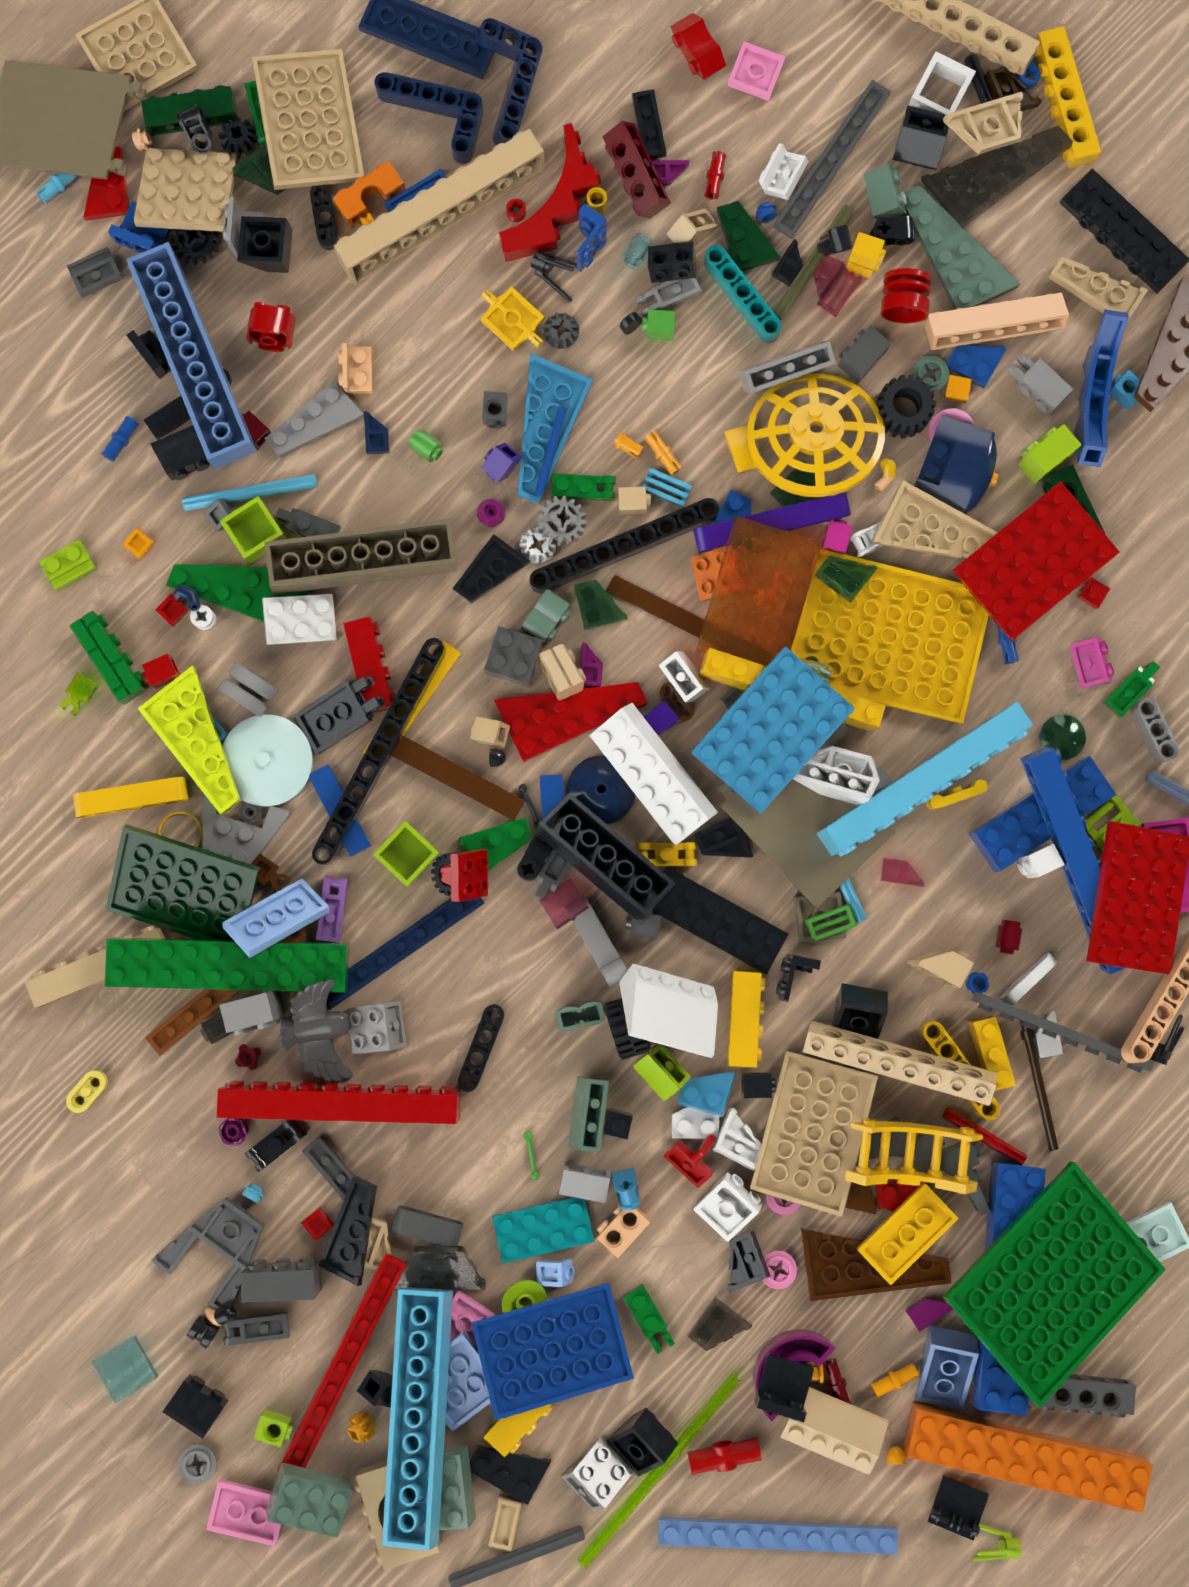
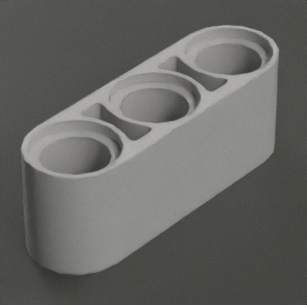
(1164, 737)

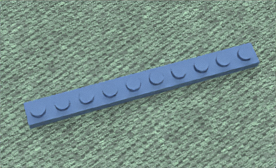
(778, 1535)

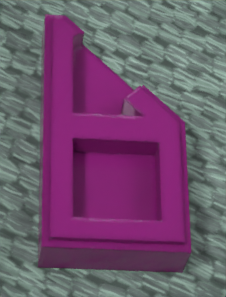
(670, 169)
(591, 667)
(927, 1312)

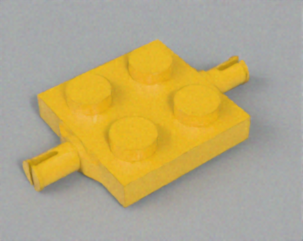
(512, 318)

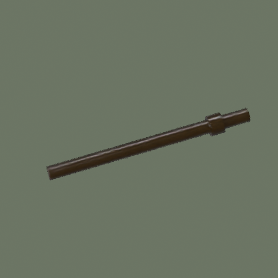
(1028, 1036)

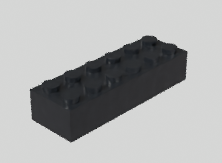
(605, 858)

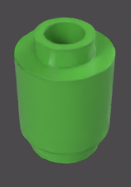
(426, 445)

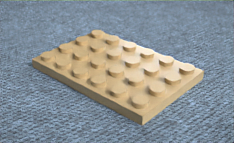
(308, 118)
(811, 1134)

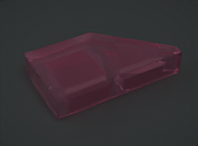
(826, 274)
(900, 872)

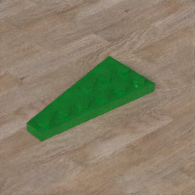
(229, 586)

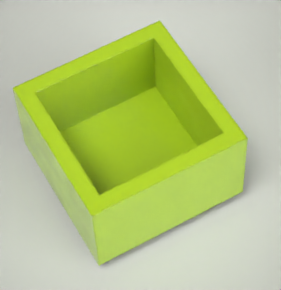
(1048, 453)
(251, 528)
(407, 854)

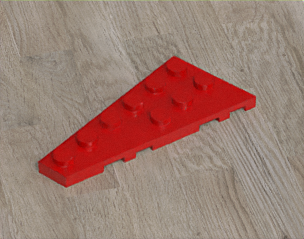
(545, 722)

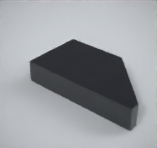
(789, 265)

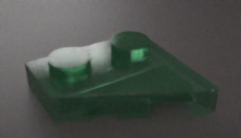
(257, 170)
(844, 576)
(597, 606)

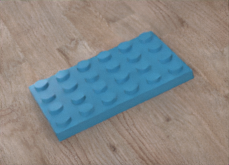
(772, 729)

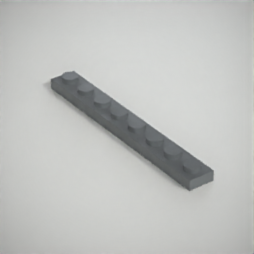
(832, 159)
(1053, 1029)

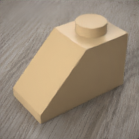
(692, 227)

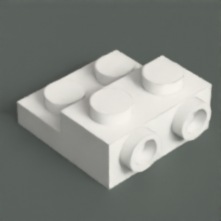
(728, 1206)

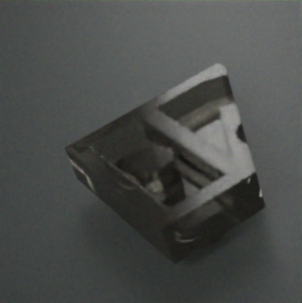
(717, 1325)

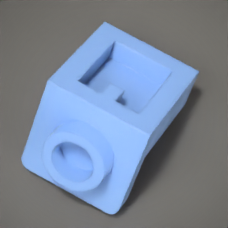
(555, 1273)

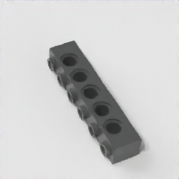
(1119, 1405)

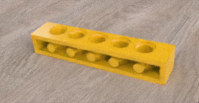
(1057, 44)

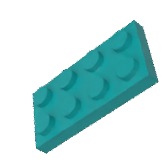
(542, 1229)

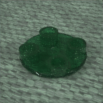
(1064, 735)

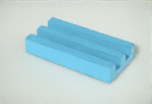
(687, 487)

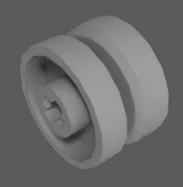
(248, 689)

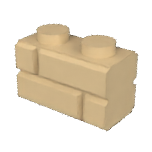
(561, 671)

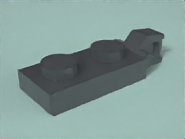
(306, 523)
(552, 874)

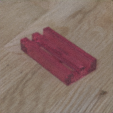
(850, 277)

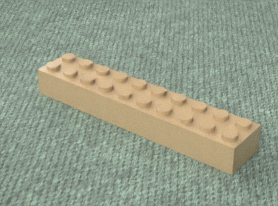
(440, 206)

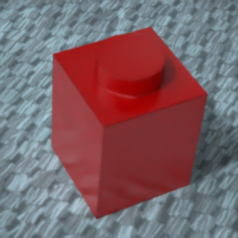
(160, 671)

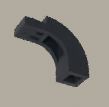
(377, 1388)

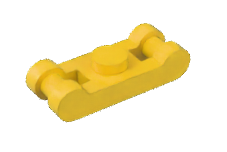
(957, 794)
(667, 853)

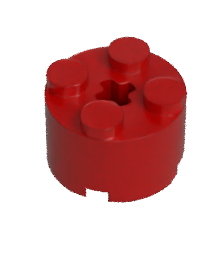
(271, 327)

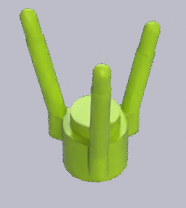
(1006, 1548)

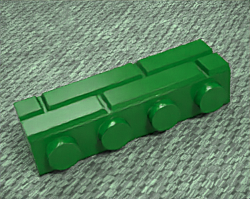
(108, 658)

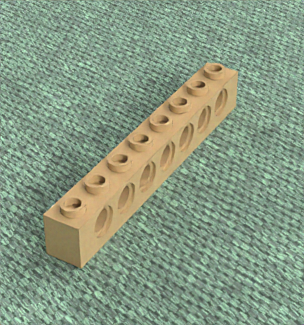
(984, 28)
(900, 1062)

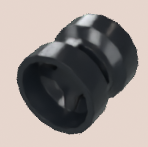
(199, 1327)

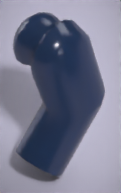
(188, 593)

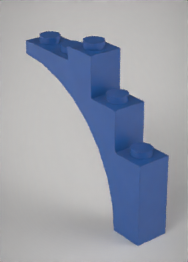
(1095, 393)

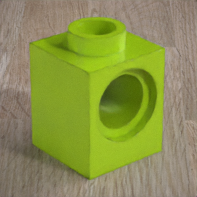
(264, 1433)

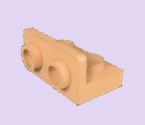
(357, 369)

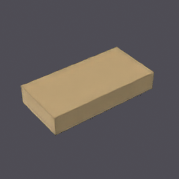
(505, 1523)

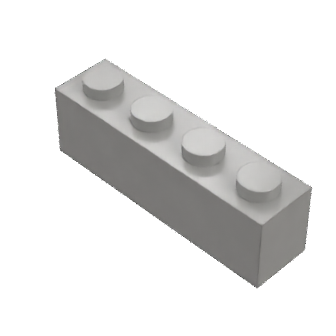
(787, 367)

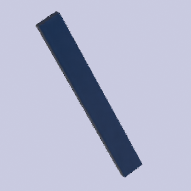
(403, 946)

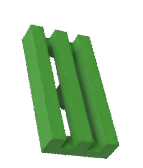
(849, 915)

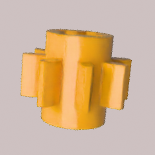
(362, 1427)

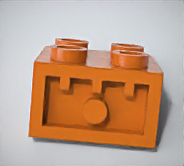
(706, 569)

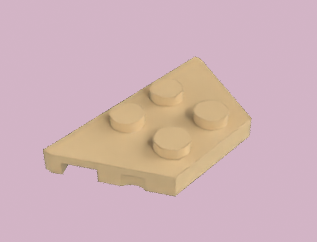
(988, 124)

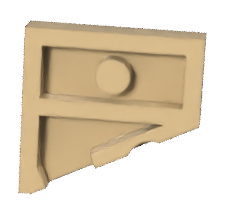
(377, 1243)

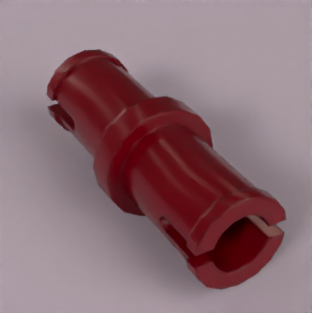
(836, 1382)

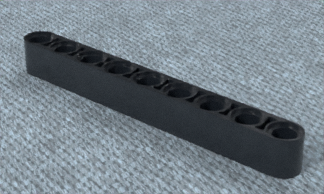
(632, 537)

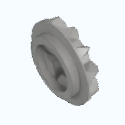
(190, 1472)

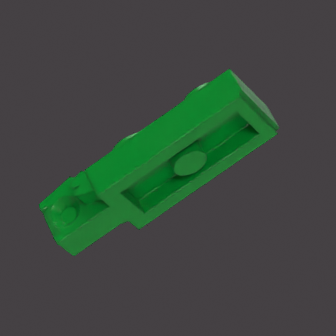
(1131, 689)

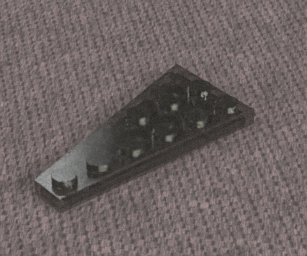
(989, 177)

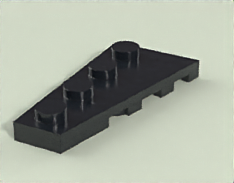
(350, 1235)

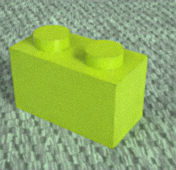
(662, 1071)

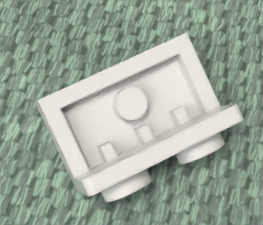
(782, 172)

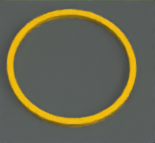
(200, 827)

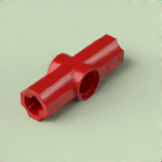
(724, 1456)

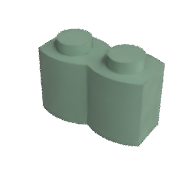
(546, 616)
(573, 1017)

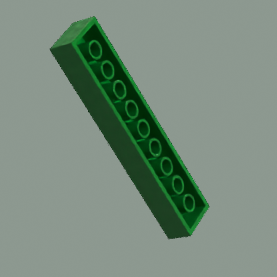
(223, 964)

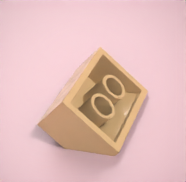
(945, 967)

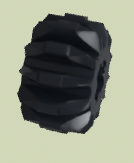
(235, 130)

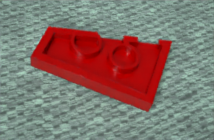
(109, 196)

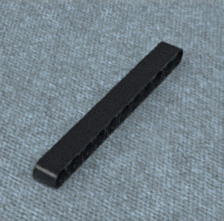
(379, 739)

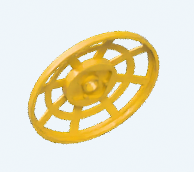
(815, 443)

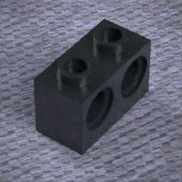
(672, 262)

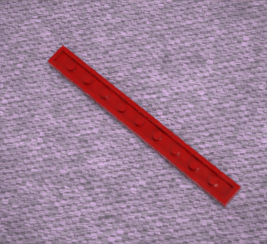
(344, 1361)

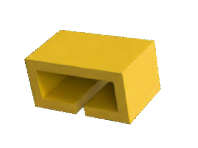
(866, 255)

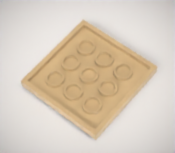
(138, 44)
(185, 189)

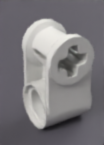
(862, 541)

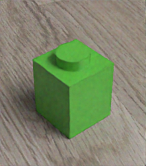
(659, 325)

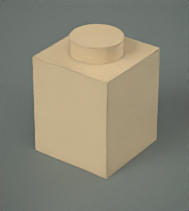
(633, 501)
(490, 732)

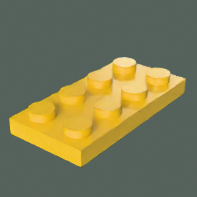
(907, 1233)

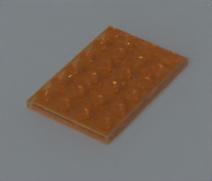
(759, 592)

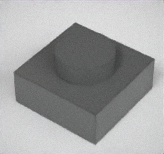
(216, 512)

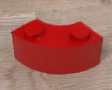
(697, 46)

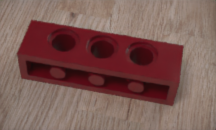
(626, 137)

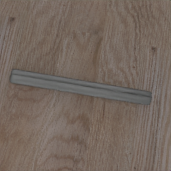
(516, 1557)

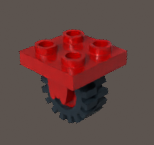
(462, 874)

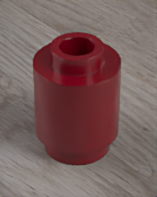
(1009, 936)

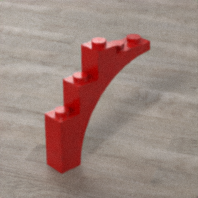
(541, 229)

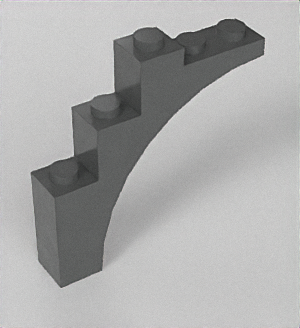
(948, 1164)

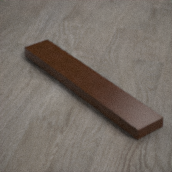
(458, 778)

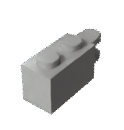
(1040, 383)

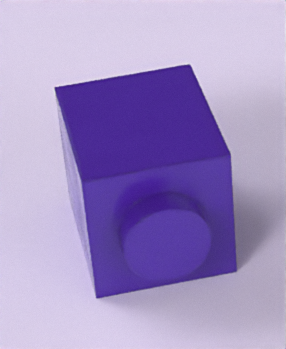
(661, 718)

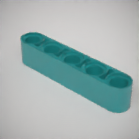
(741, 283)

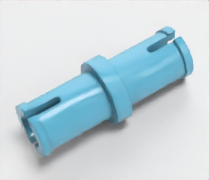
(54, 186)

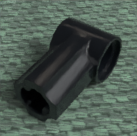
(835, 241)

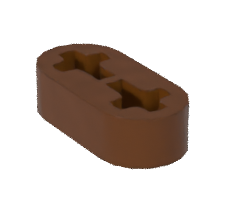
(673, 705)

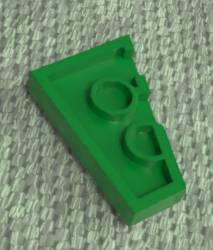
(499, 840)

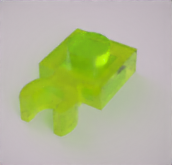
(80, 690)

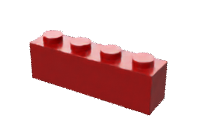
(367, 659)

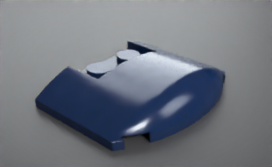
(958, 464)

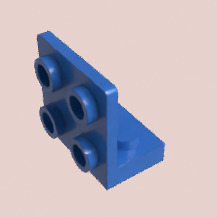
(594, 228)
(137, 238)

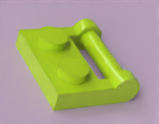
(1123, 816)

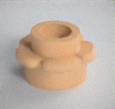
(142, 139)

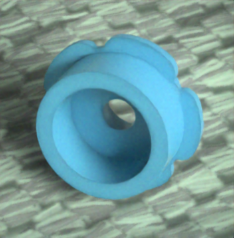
(253, 1192)

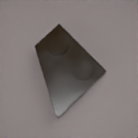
(1005, 83)

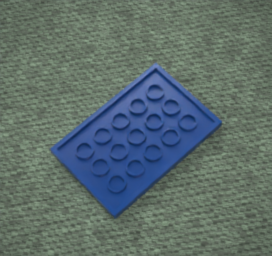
(551, 1351)

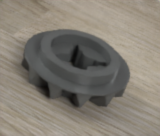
(567, 338)

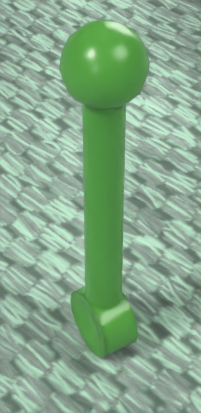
(528, 1136)

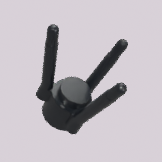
(544, 262)
(1163, 1052)

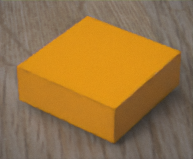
(957, 389)
(138, 543)

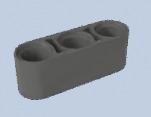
(427, 1226)

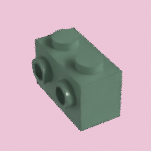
(885, 192)

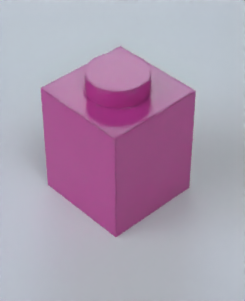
(837, 536)

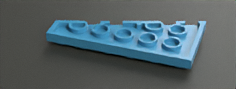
(547, 389)

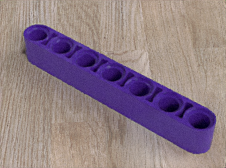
(782, 518)

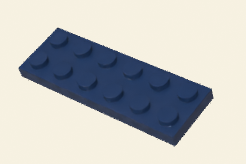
(427, 34)

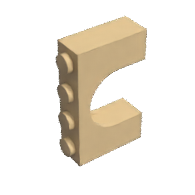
(372, 1485)

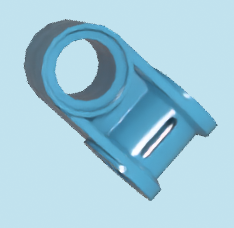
(626, 1189)

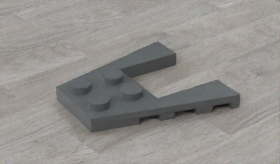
(228, 1231)

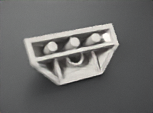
(840, 775)

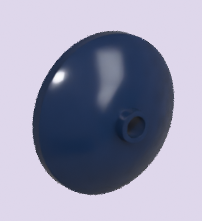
(583, 785)

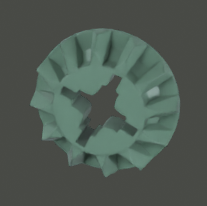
(931, 363)

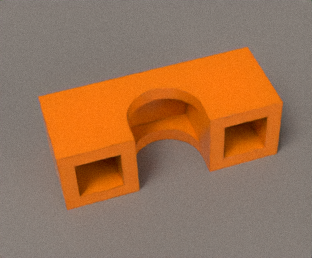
(382, 182)

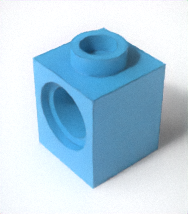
(1119, 394)

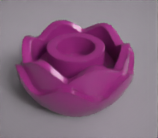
(494, 519)
(228, 1136)

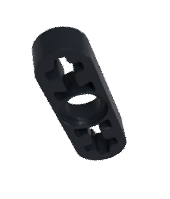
(331, 223)

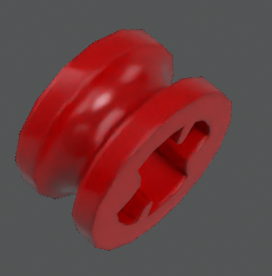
(509, 208)

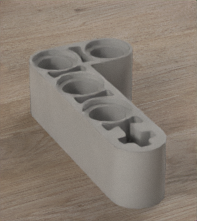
(600, 946)

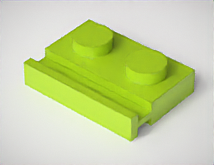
(67, 565)

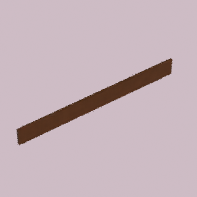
(656, 606)

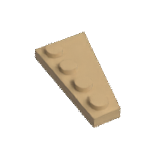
(1097, 288)

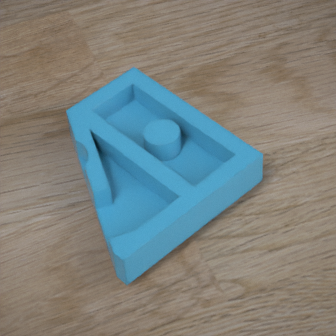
(708, 1093)

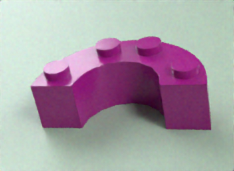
(795, 1346)

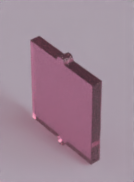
(564, 904)

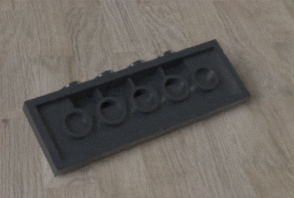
(1124, 231)

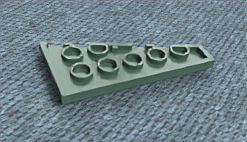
(960, 262)

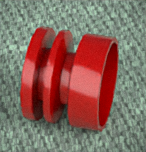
(906, 295)

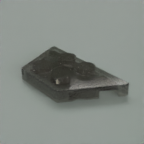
(440, 1269)

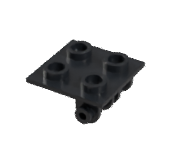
(958, 1508)

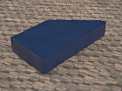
(375, 436)

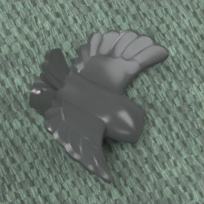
(314, 1032)

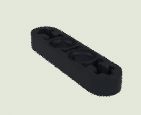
(478, 1046)

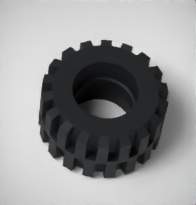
(918, 394)
(626, 1045)

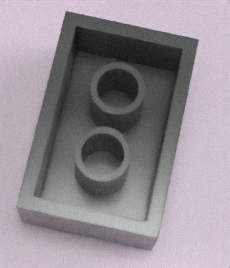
(281, 1280)

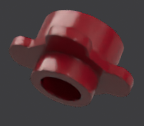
(241, 1059)

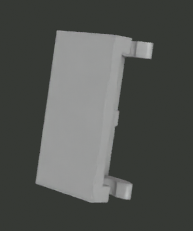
(585, 1182)

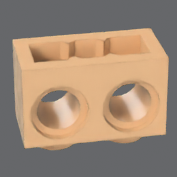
(627, 1232)

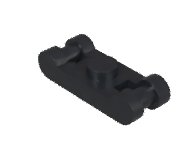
(275, 1144)

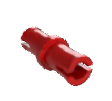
(715, 175)

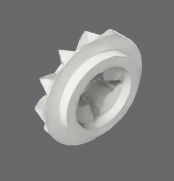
(535, 555)

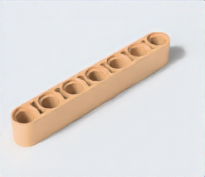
(1168, 1007)

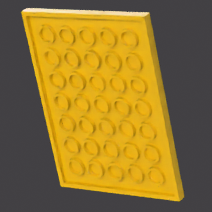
(899, 641)

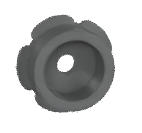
(250, 819)

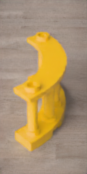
(906, 1174)

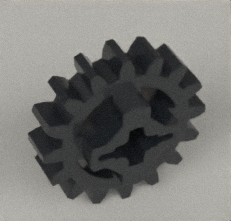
(196, 249)

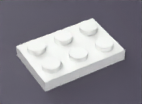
(299, 619)

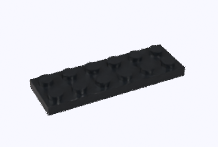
(721, 923)

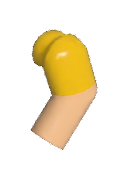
(889, 474)

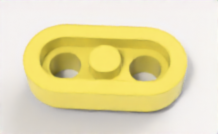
(87, 1090)

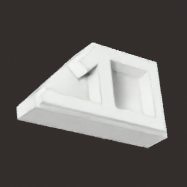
(1047, 1045)

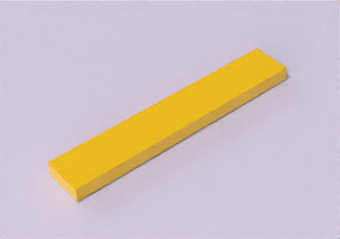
(446, 665)

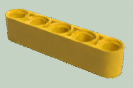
(130, 797)
(935, 1044)

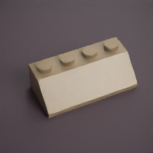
(837, 1431)

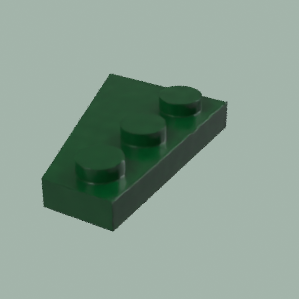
(744, 239)

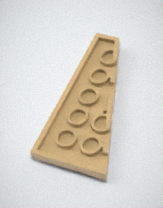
(929, 525)

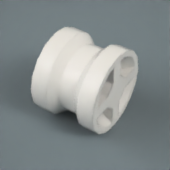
(207, 618)

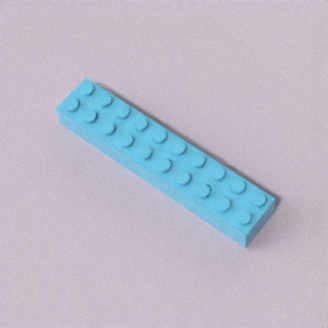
(929, 777)
(417, 1419)

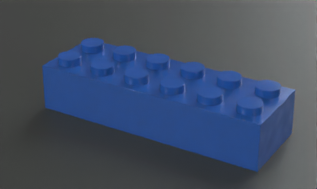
(1021, 825)

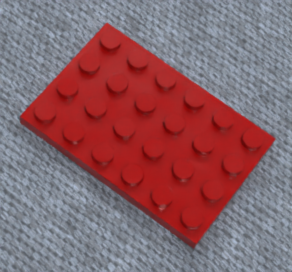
(1036, 561)
(1138, 898)

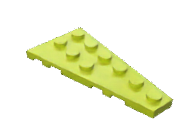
(187, 728)

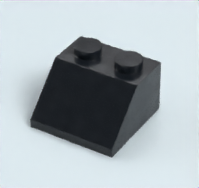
(265, 243)
(181, 453)
(860, 1010)
(196, 1405)
(643, 1442)

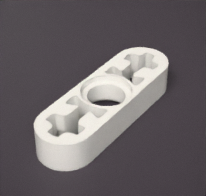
(1029, 979)

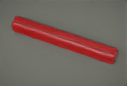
(988, 1138)

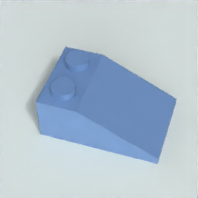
(947, 1367)

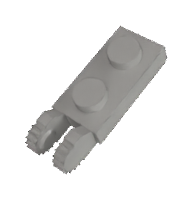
(669, 294)

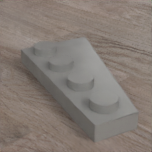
(320, 416)

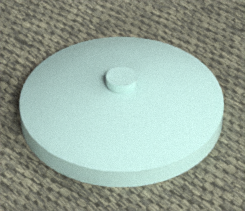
(268, 760)

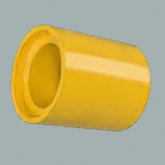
(597, 193)

